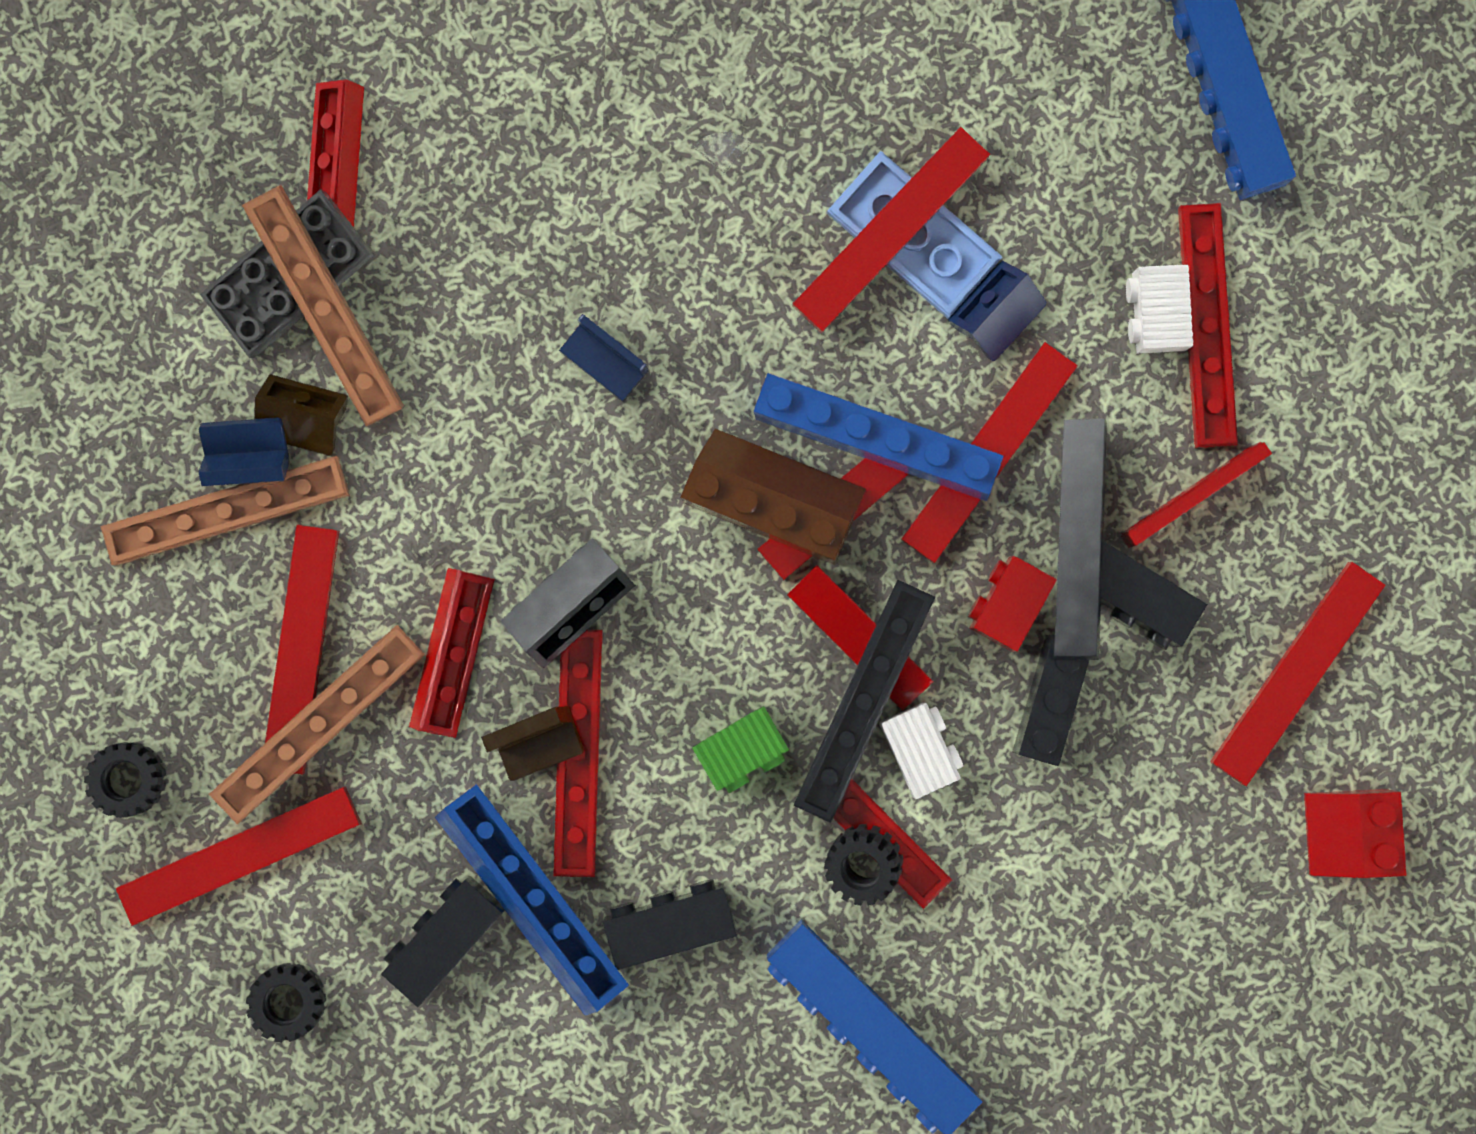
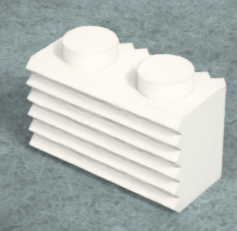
(1160, 309)
(921, 749)

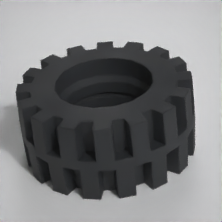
(100, 786)
(851, 883)
(267, 1020)

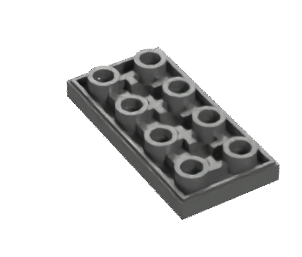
(253, 295)

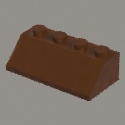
(773, 496)

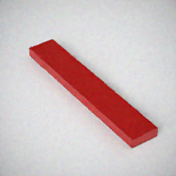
(891, 230)
(1211, 350)
(1000, 434)
(303, 625)
(1297, 673)
(579, 775)
(238, 856)

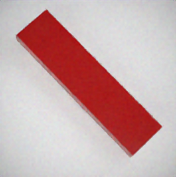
(868, 474)
(1195, 494)
(920, 874)

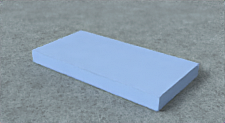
(941, 260)

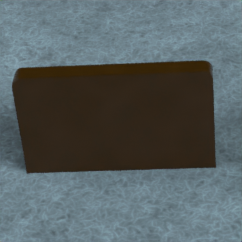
(306, 412)
(536, 742)

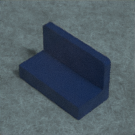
(999, 309)
(604, 358)
(243, 452)

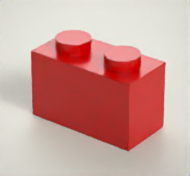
(1012, 602)

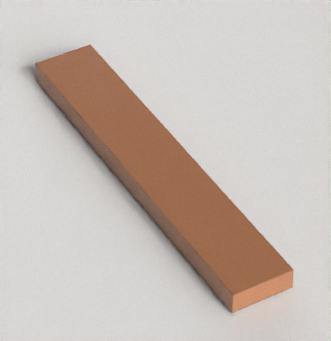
(323, 305)
(224, 511)
(316, 724)

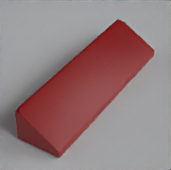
(341, 143)
(851, 629)
(447, 653)

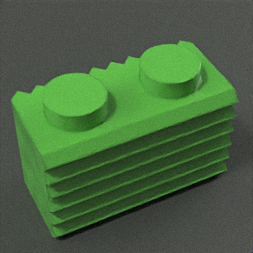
(741, 749)

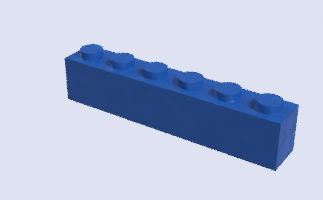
(1233, 95)
(877, 437)
(531, 901)
(873, 1028)

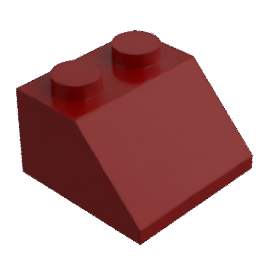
(1355, 833)

